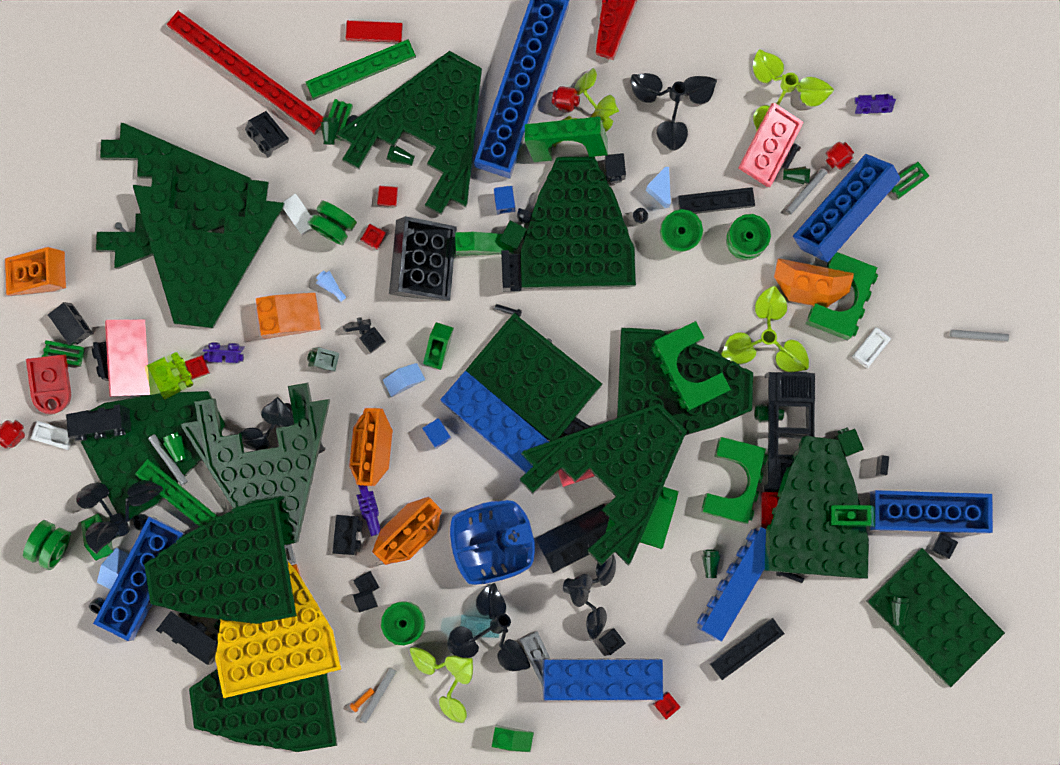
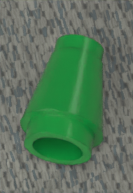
(174, 446)

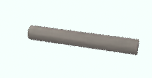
(806, 191)
(979, 335)
(167, 459)
(378, 694)

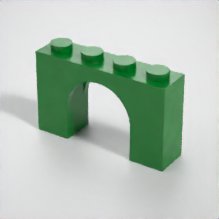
(586, 131)
(844, 323)
(690, 393)
(751, 460)

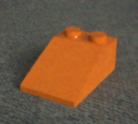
(35, 272)
(288, 314)

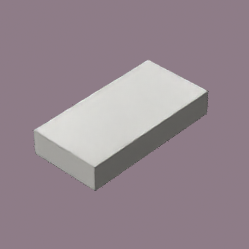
(297, 213)
(871, 347)
(51, 435)

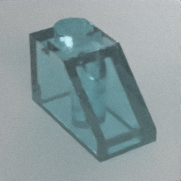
(477, 624)

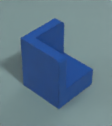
(504, 199)
(437, 433)

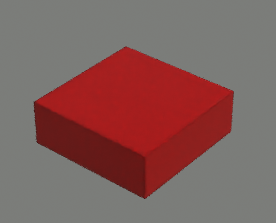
(387, 196)
(373, 236)
(197, 367)
(667, 706)

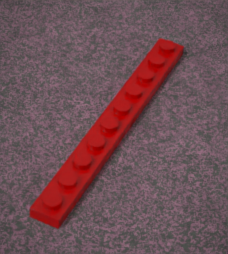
(245, 72)

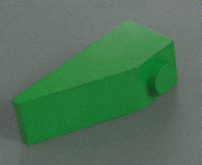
(479, 243)

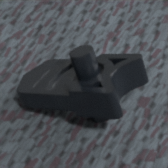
(361, 325)

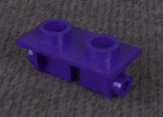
(881, 104)
(216, 351)

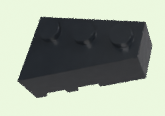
(98, 423)
(190, 635)

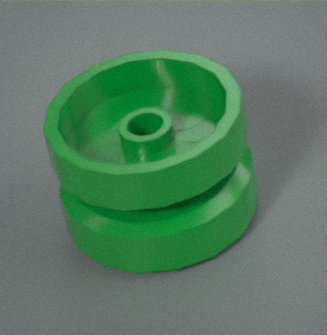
(332, 222)
(689, 222)
(752, 227)
(46, 545)
(403, 611)

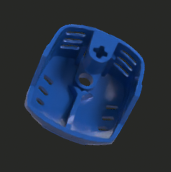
(487, 542)

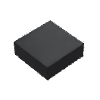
(372, 340)
(882, 465)
(944, 545)
(366, 582)
(365, 600)
(612, 641)

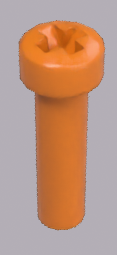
(361, 700)

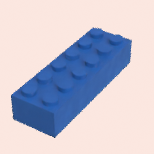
(846, 207)
(492, 419)
(932, 511)
(736, 587)
(129, 596)
(603, 679)

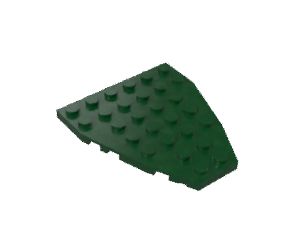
(577, 232)
(645, 384)
(121, 456)
(801, 527)
(227, 569)
(282, 716)

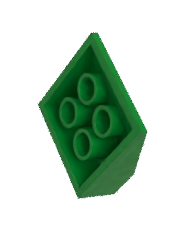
(660, 520)

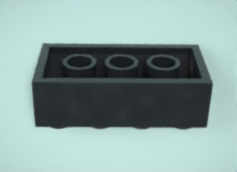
(573, 539)

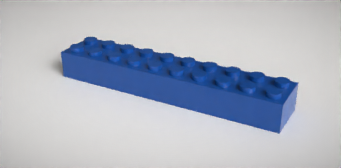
(521, 86)

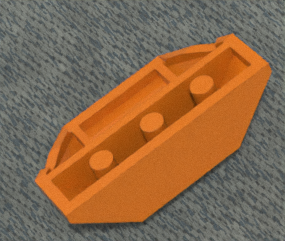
(811, 283)
(370, 447)
(408, 531)

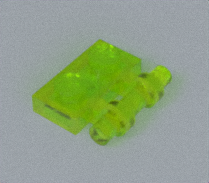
(164, 377)

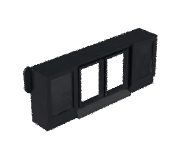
(787, 390)

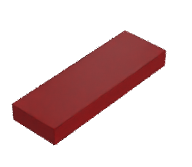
(374, 31)

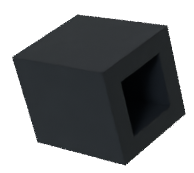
(615, 168)

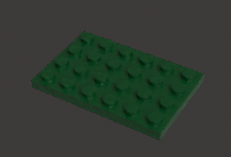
(534, 378)
(942, 620)

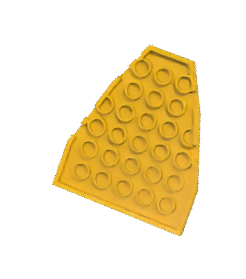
(278, 650)

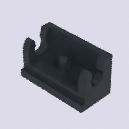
(70, 323)

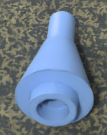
(328, 282)

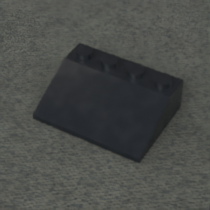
(422, 259)

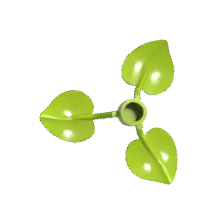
(769, 67)
(605, 107)
(790, 357)
(459, 667)

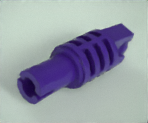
(369, 509)

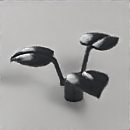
(649, 86)
(272, 413)
(101, 534)
(579, 592)
(463, 644)

